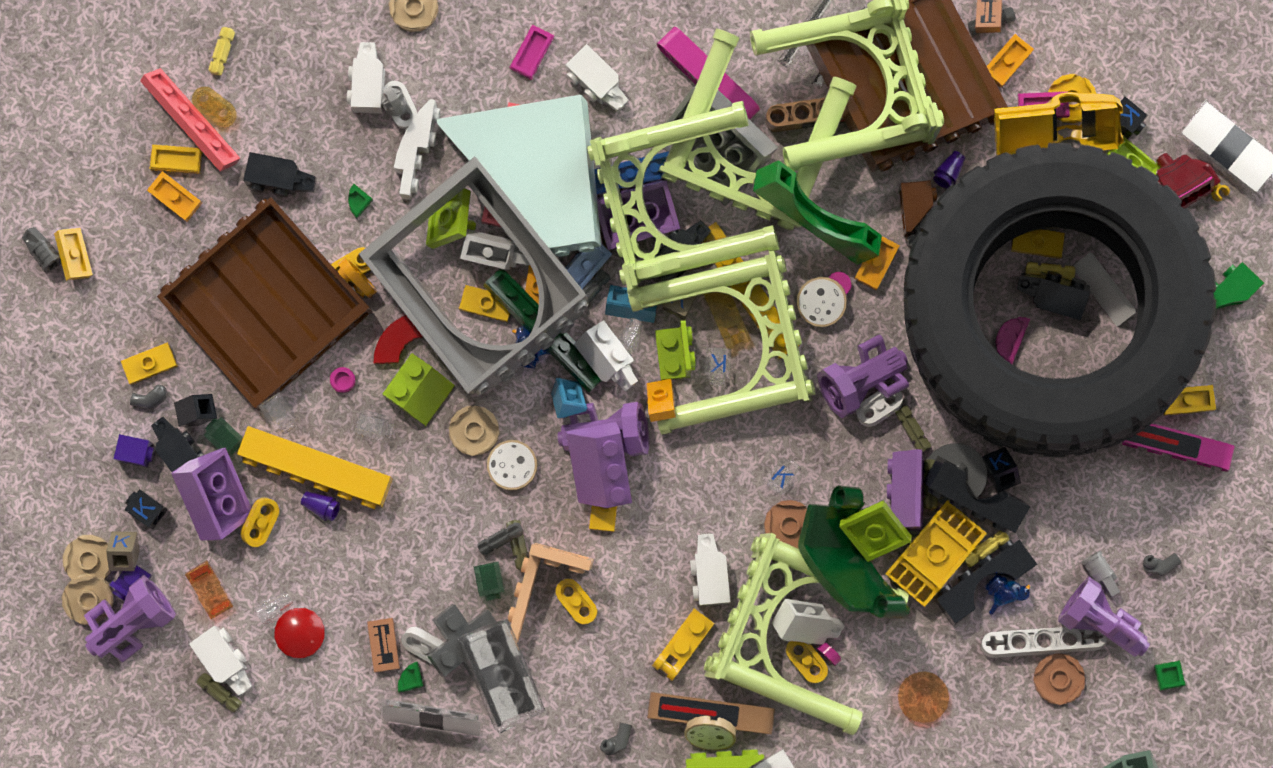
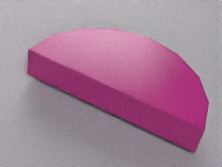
(1010, 337)

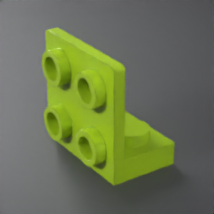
(673, 352)

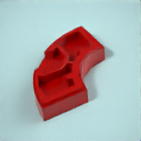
(394, 341)

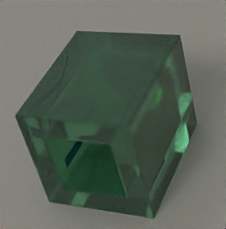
(223, 435)
(489, 581)

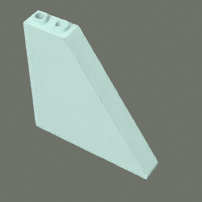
(540, 164)

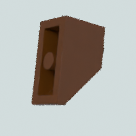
(915, 203)

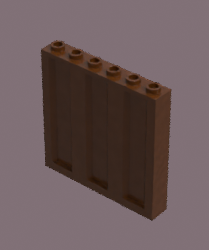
(952, 74)
(264, 303)

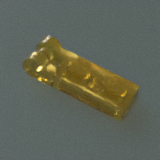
(726, 317)

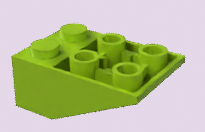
(724, 760)

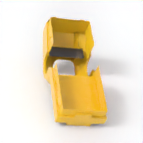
(1038, 123)

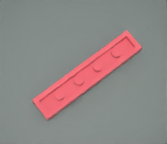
(190, 119)

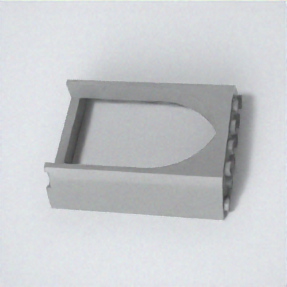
(472, 362)

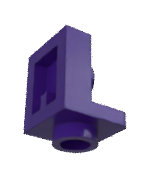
(125, 580)

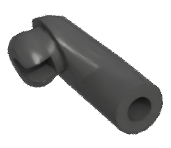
(151, 400)
(1159, 566)
(618, 742)

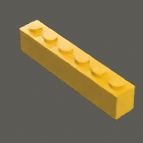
(314, 466)

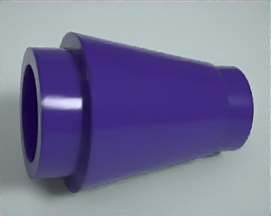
(949, 170)
(321, 505)

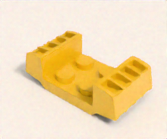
(936, 553)

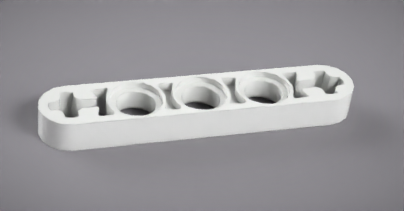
(1032, 647)

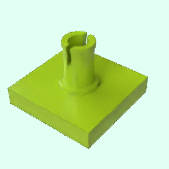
(450, 221)
(875, 531)

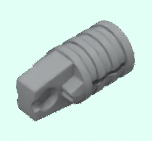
(393, 101)
(1101, 572)

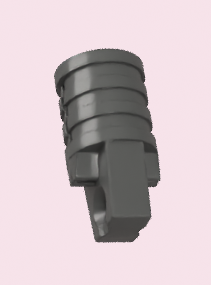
(41, 249)

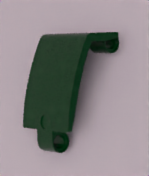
(840, 564)

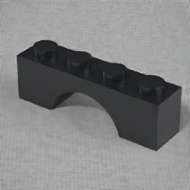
(1002, 508)
(959, 600)

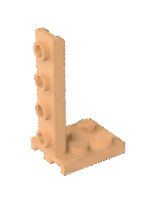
(530, 566)

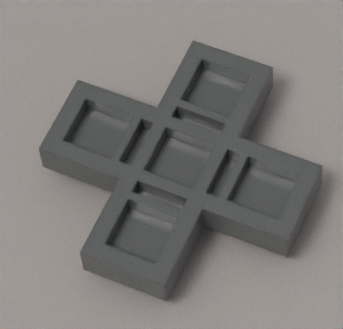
(453, 625)

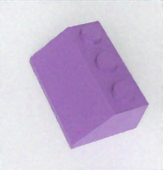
(658, 206)
(599, 465)
(907, 487)
(212, 494)

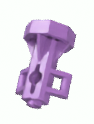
(847, 385)
(630, 421)
(143, 608)
(1091, 611)

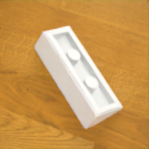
(1104, 289)

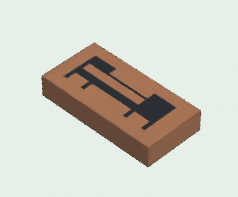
(988, 16)
(383, 645)

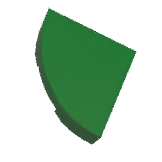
(358, 200)
(410, 678)

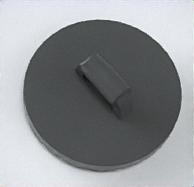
(969, 461)

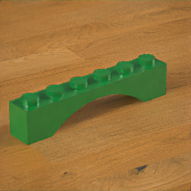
(850, 238)
(1237, 286)

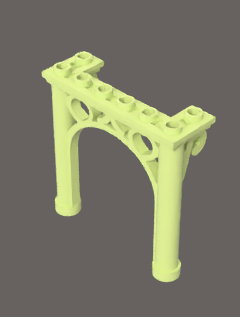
(701, 102)
(924, 118)
(687, 255)
(717, 281)
(774, 687)

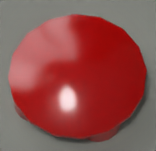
(299, 633)

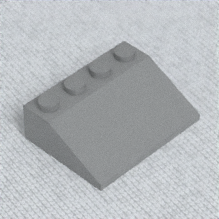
(743, 147)

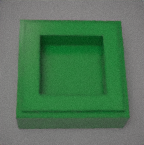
(1169, 675)

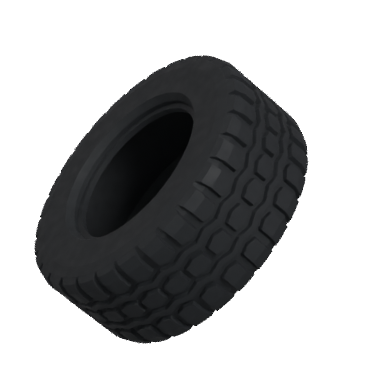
(1080, 193)

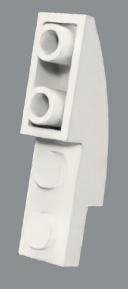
(417, 139)

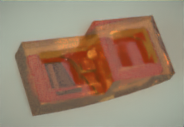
(209, 589)

